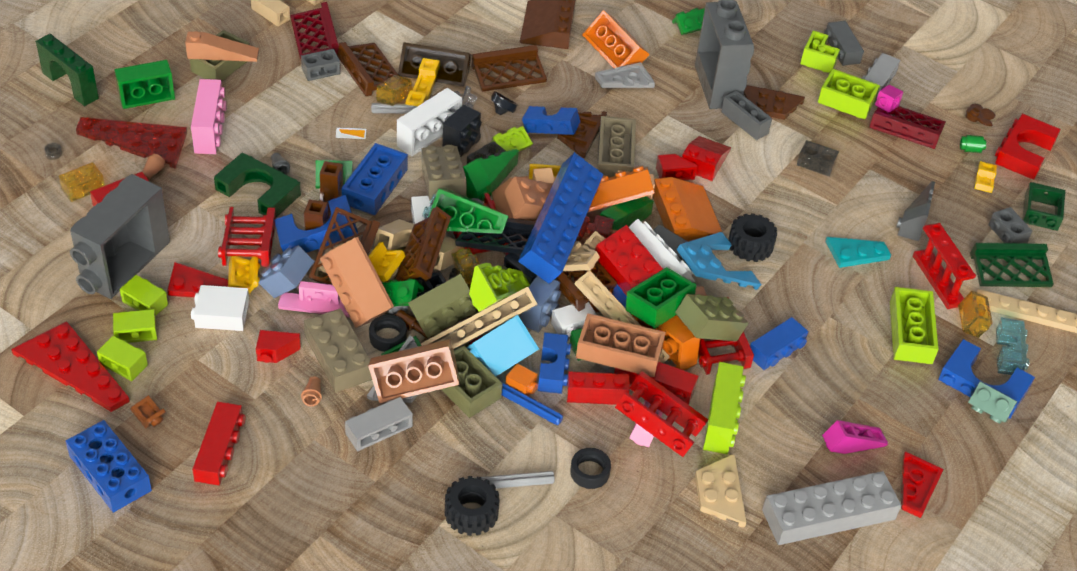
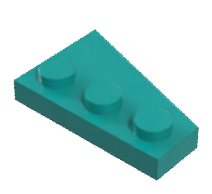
(857, 252)

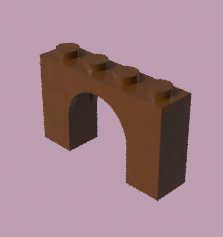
(331, 185)

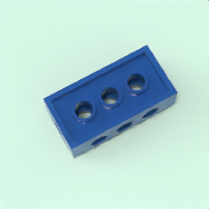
(375, 178)
(115, 476)

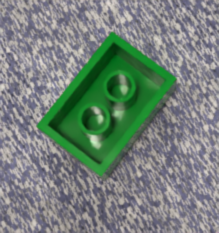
(144, 84)
(658, 297)

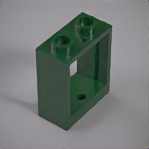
(1054, 197)

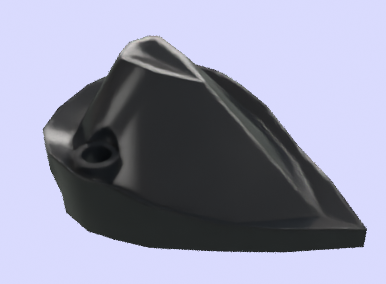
(503, 104)

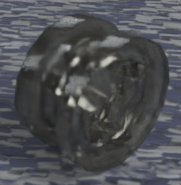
(53, 151)

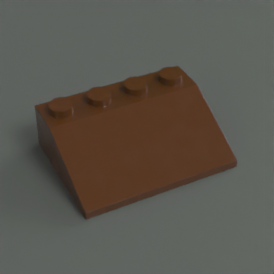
(548, 23)

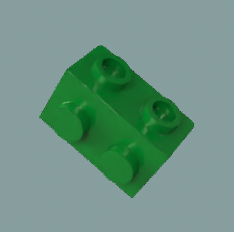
(689, 21)
(402, 291)

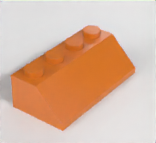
(614, 42)
(622, 188)

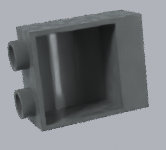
(723, 52)
(119, 236)

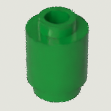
(972, 143)

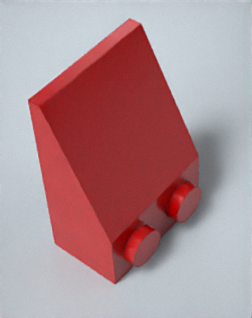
(707, 155)

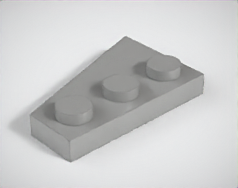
(625, 77)

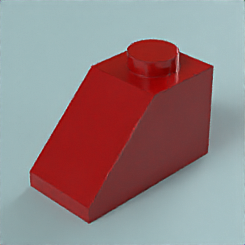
(675, 166)
(276, 346)

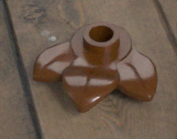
(977, 113)

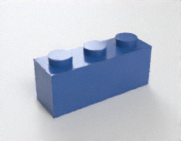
(778, 343)

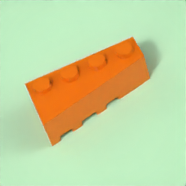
(678, 342)

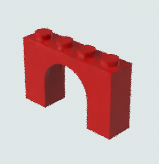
(1027, 130)

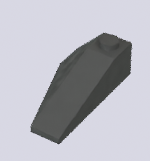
(916, 215)

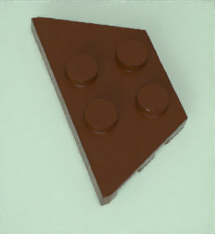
(772, 102)
(585, 133)

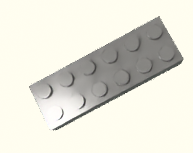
(831, 507)

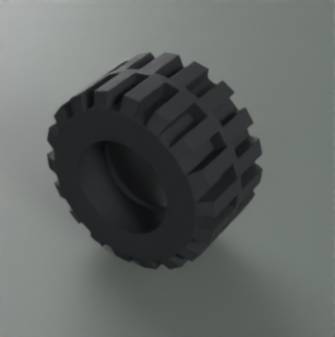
(752, 237)
(472, 491)

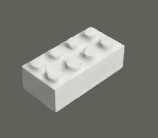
(425, 123)
(659, 249)

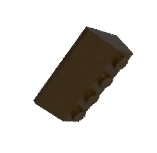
(452, 68)

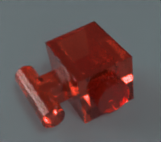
(601, 224)

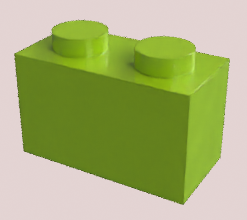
(143, 295)
(135, 326)
(122, 358)

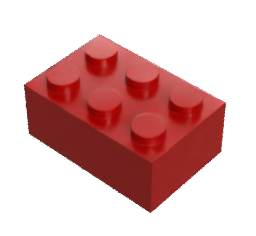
(626, 259)

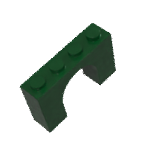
(59, 60)
(247, 169)

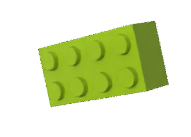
(913, 325)
(724, 408)

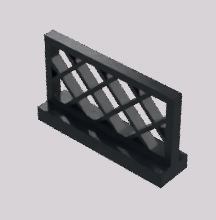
(514, 230)

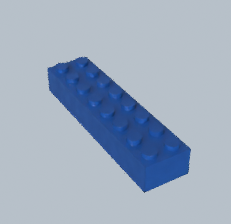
(561, 218)

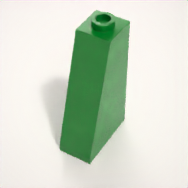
(629, 212)

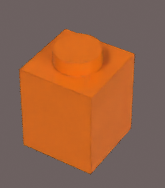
(522, 379)

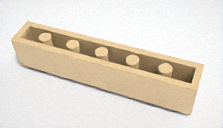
(487, 319)

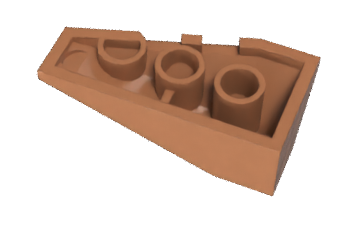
(212, 47)

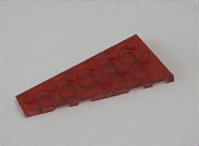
(136, 138)

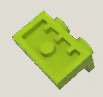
(514, 139)

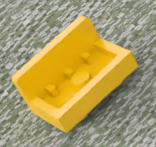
(385, 261)
(243, 273)

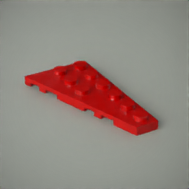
(71, 362)

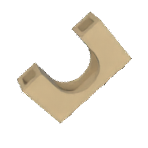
(275, 10)
(397, 235)

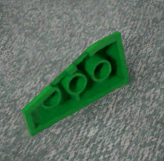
(487, 174)
(468, 214)

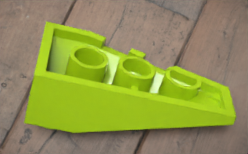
(494, 284)

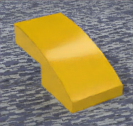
(985, 177)

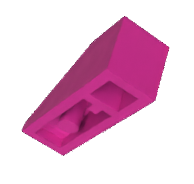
(852, 437)

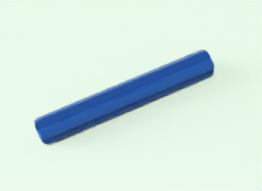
(531, 404)

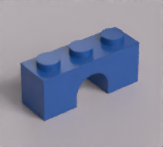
(563, 122)
(552, 375)

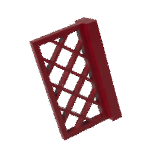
(326, 29)
(911, 131)

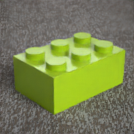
(848, 94)

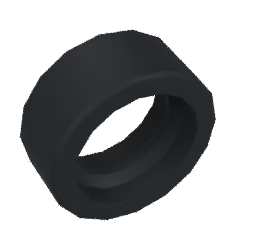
(387, 321)
(590, 481)

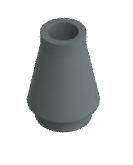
(280, 163)

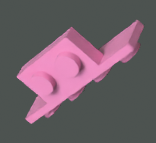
(312, 299)

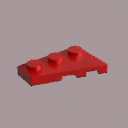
(187, 281)
(918, 483)

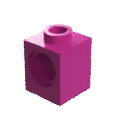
(889, 98)

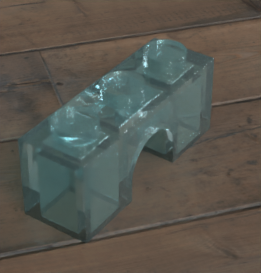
(1013, 335)

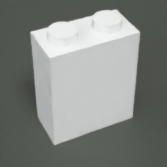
(220, 308)

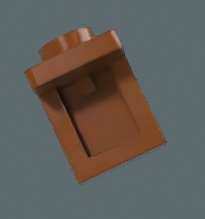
(148, 412)

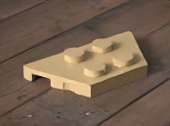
(720, 490)

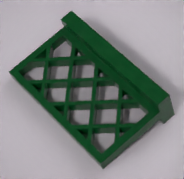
(1010, 252)

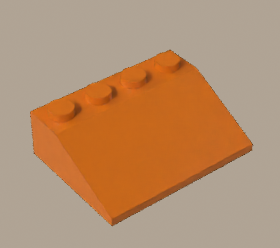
(685, 208)

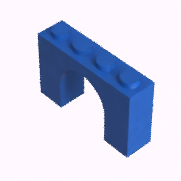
(311, 240)
(959, 375)

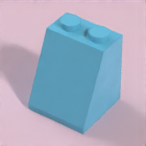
(504, 346)

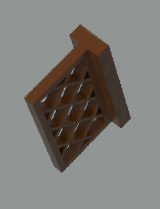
(505, 58)
(358, 70)
(367, 238)
(424, 246)
(573, 293)

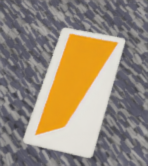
(353, 133)

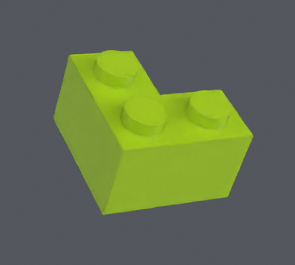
(818, 54)

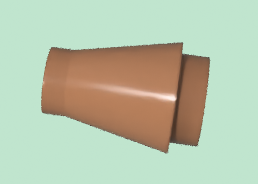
(153, 165)
(312, 392)

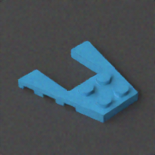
(705, 265)

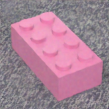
(208, 116)

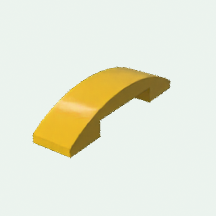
(424, 83)

